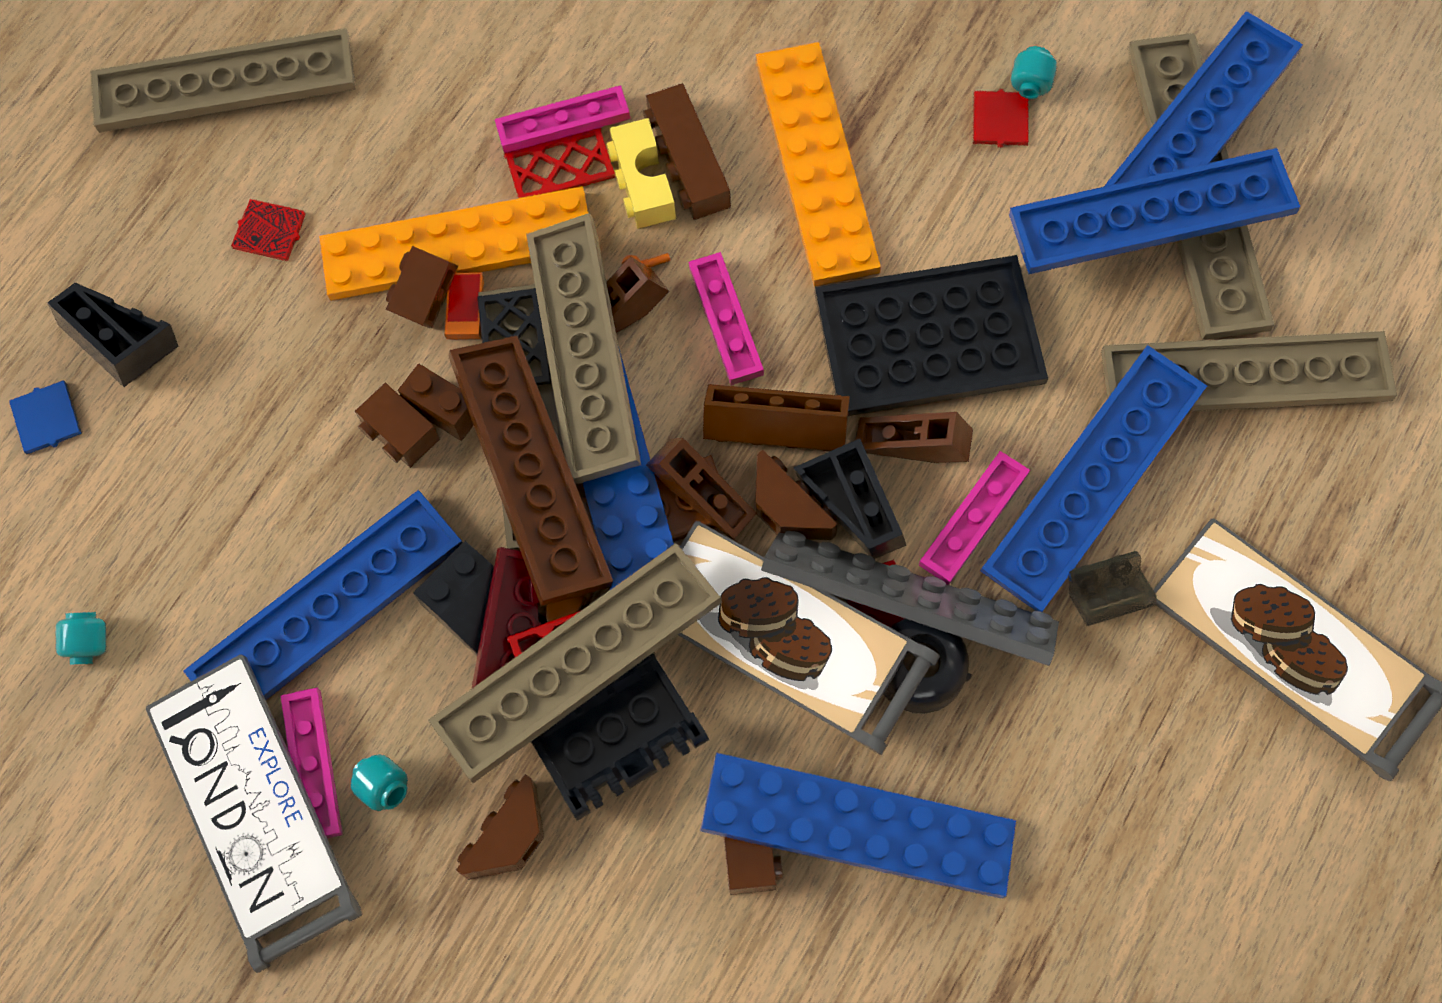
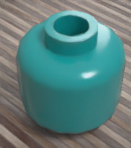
(1033, 72)
(80, 637)
(379, 782)

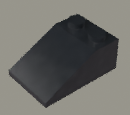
(459, 594)

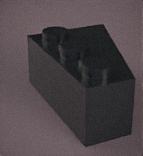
(112, 334)
(855, 496)

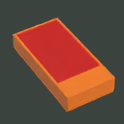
(462, 306)

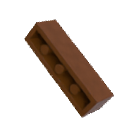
(688, 152)
(775, 417)

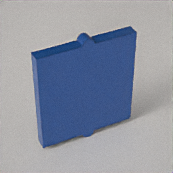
(45, 417)

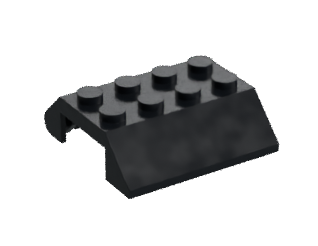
(618, 736)

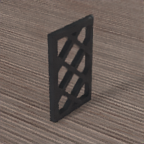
(534, 319)

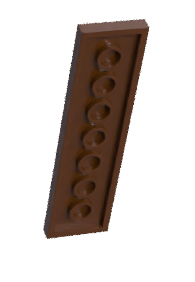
(530, 471)

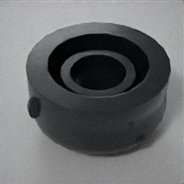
(943, 687)

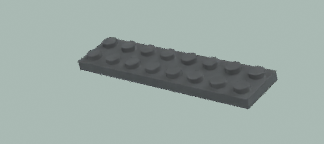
(912, 596)

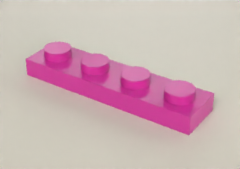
(562, 119)
(726, 318)
(974, 518)
(311, 754)

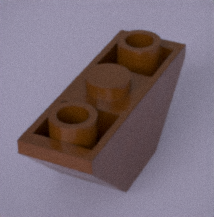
(788, 504)
(507, 835)

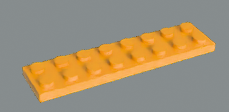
(817, 165)
(471, 237)

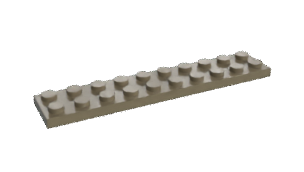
(1217, 265)

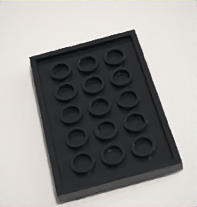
(930, 335)

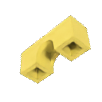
(648, 197)

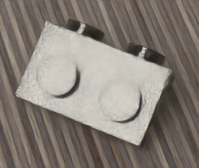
(1110, 588)

